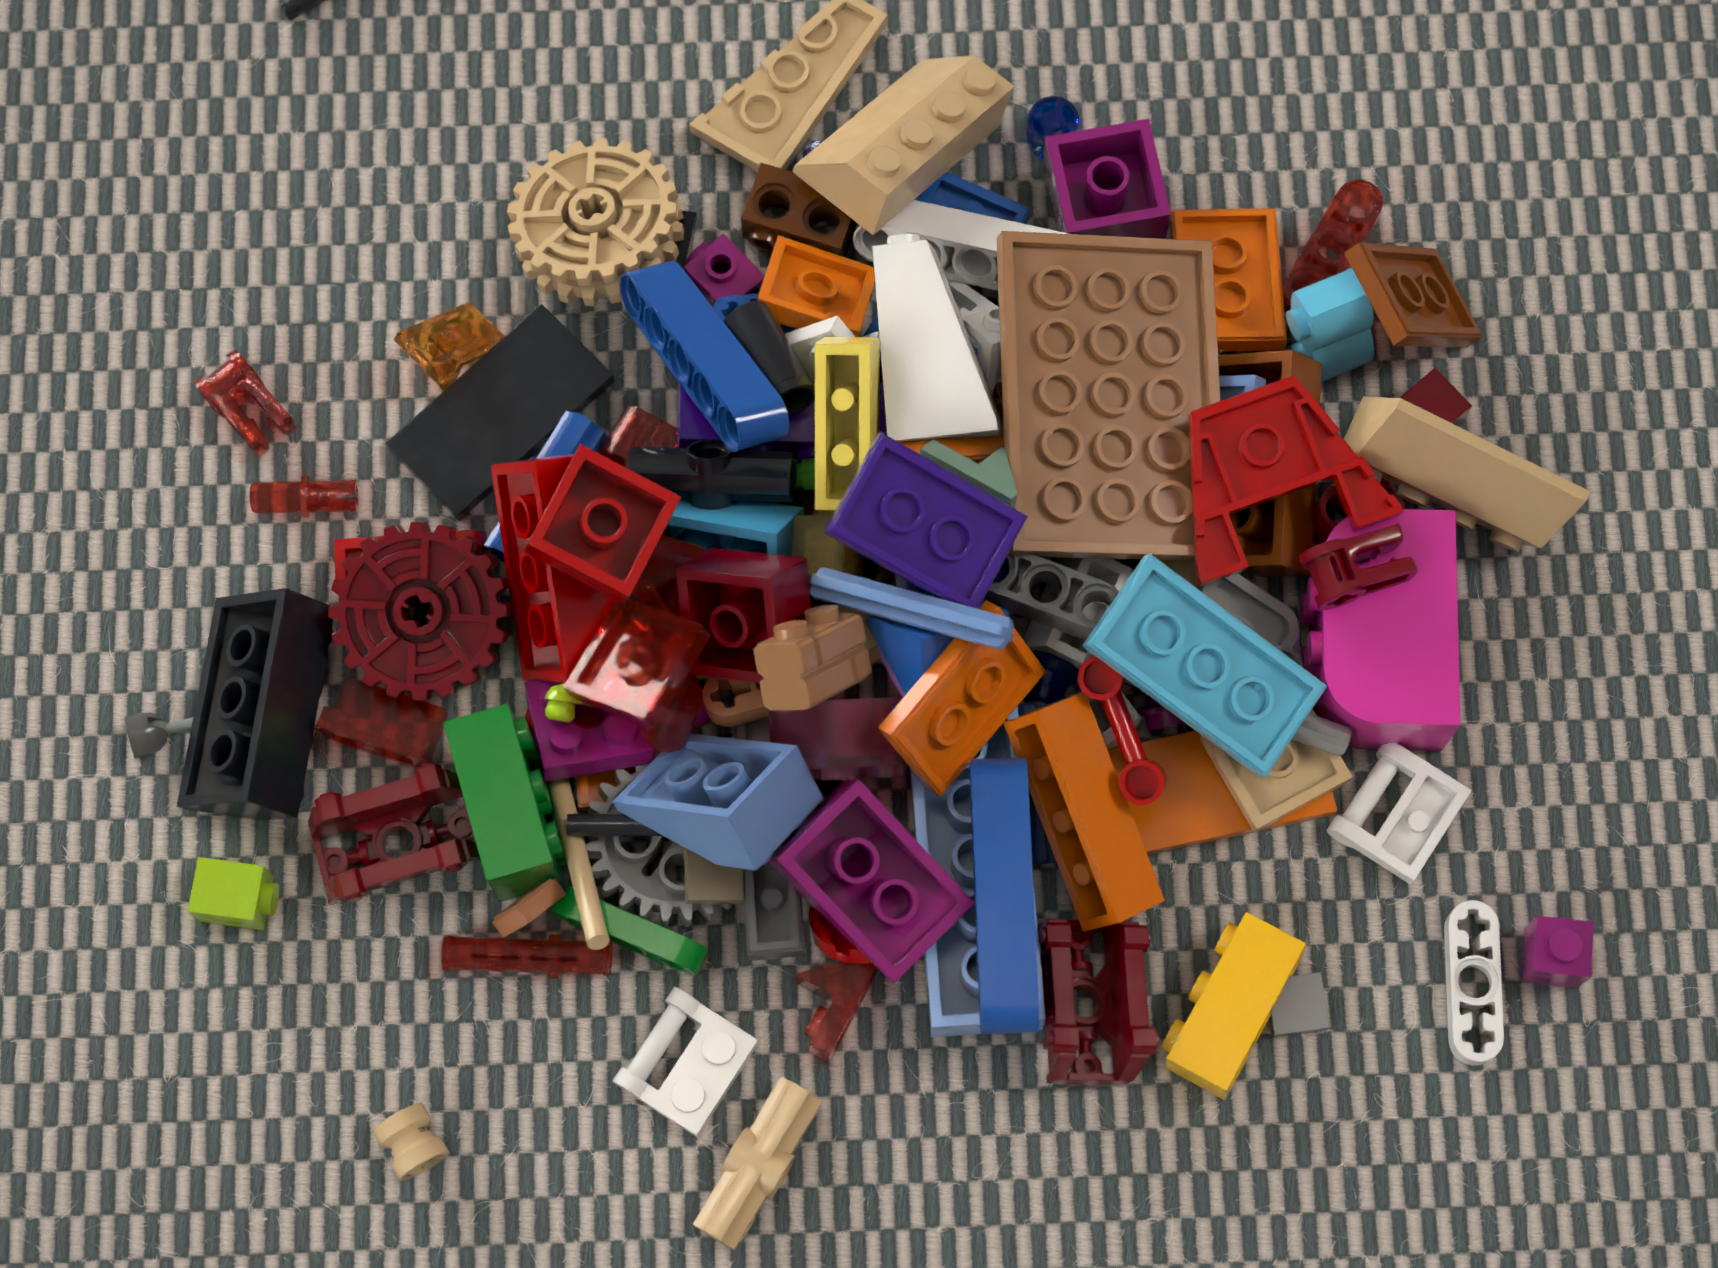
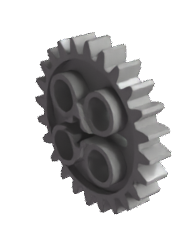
(626, 868)

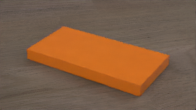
(1196, 800)

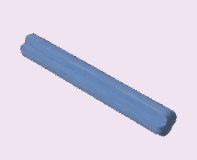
(912, 608)

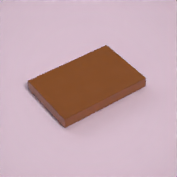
(1413, 295)

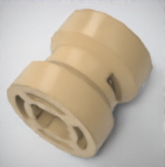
(411, 1142)

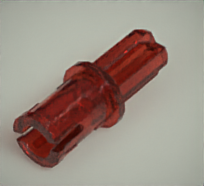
(303, 496)

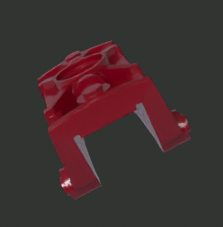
(376, 815)
(1118, 997)

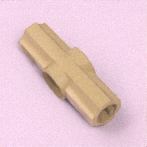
(758, 1163)

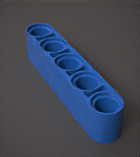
(704, 356)
(1004, 896)

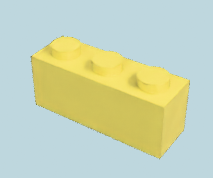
(844, 412)

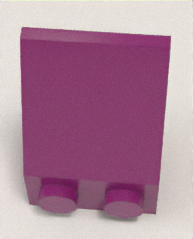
(871, 879)

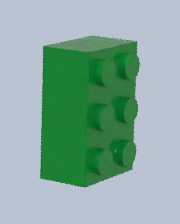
(506, 800)

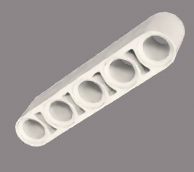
(961, 239)

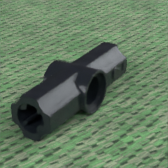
(715, 475)

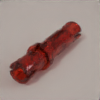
(461, 954)

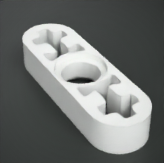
(1488, 941)

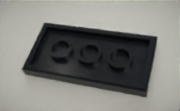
(499, 410)

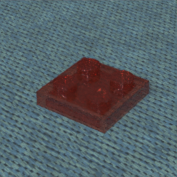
(637, 662)

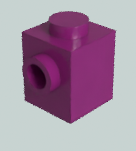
(722, 270)

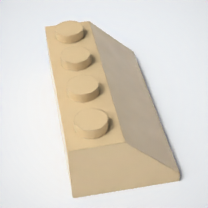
(907, 138)
(1462, 473)

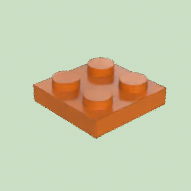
(815, 285)

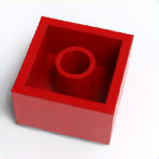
(602, 524)

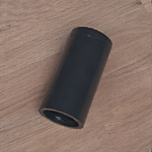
(771, 351)

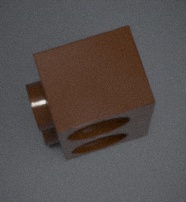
(804, 207)

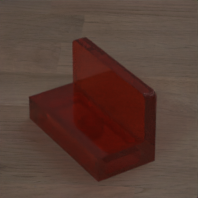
(383, 724)

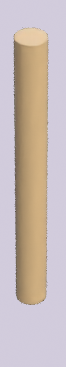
(579, 867)

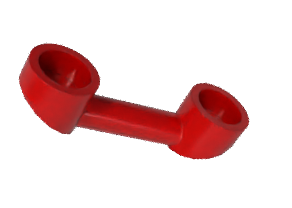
(1142, 778)

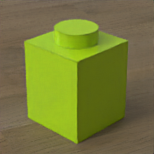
(233, 893)

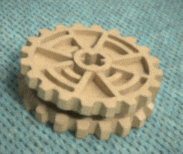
(593, 219)

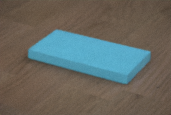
(1204, 665)

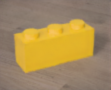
(1232, 1004)

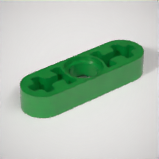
(639, 935)

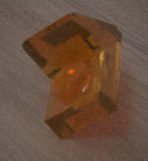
(448, 342)

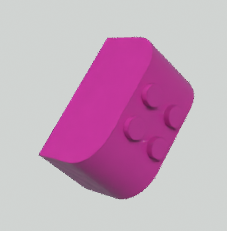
(1396, 650)

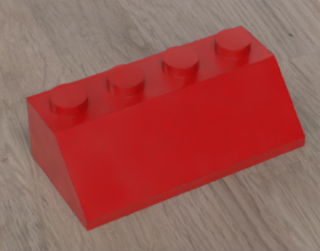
(550, 609)

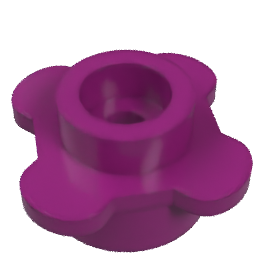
(1157, 715)

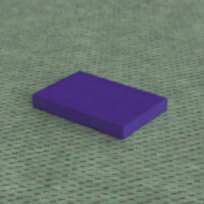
(925, 523)

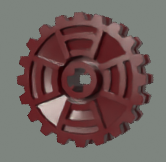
(403, 650)

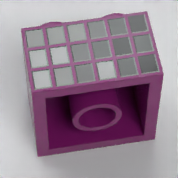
(1107, 182)

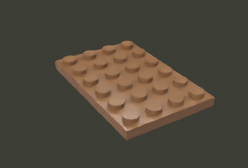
(1099, 378)

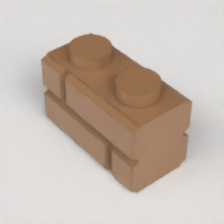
(812, 659)

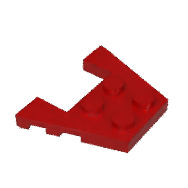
(1262, 450)

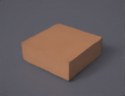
(528, 907)

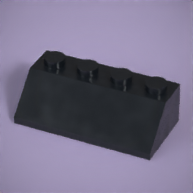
(257, 705)

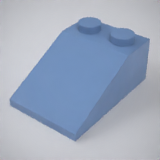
(724, 798)

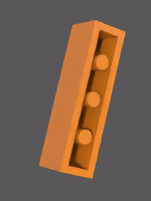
(1084, 812)

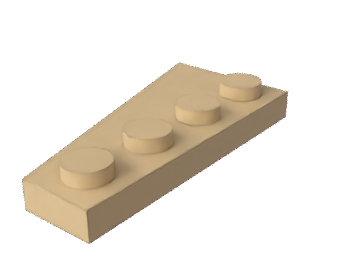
(793, 88)

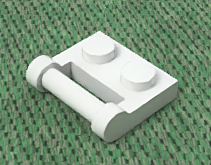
(1416, 819)
(702, 1071)

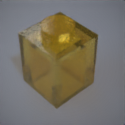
(821, 549)

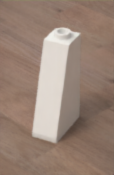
(926, 354)

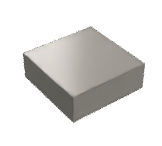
(1300, 1007)

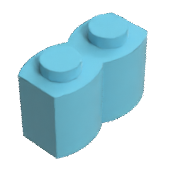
(1333, 324)

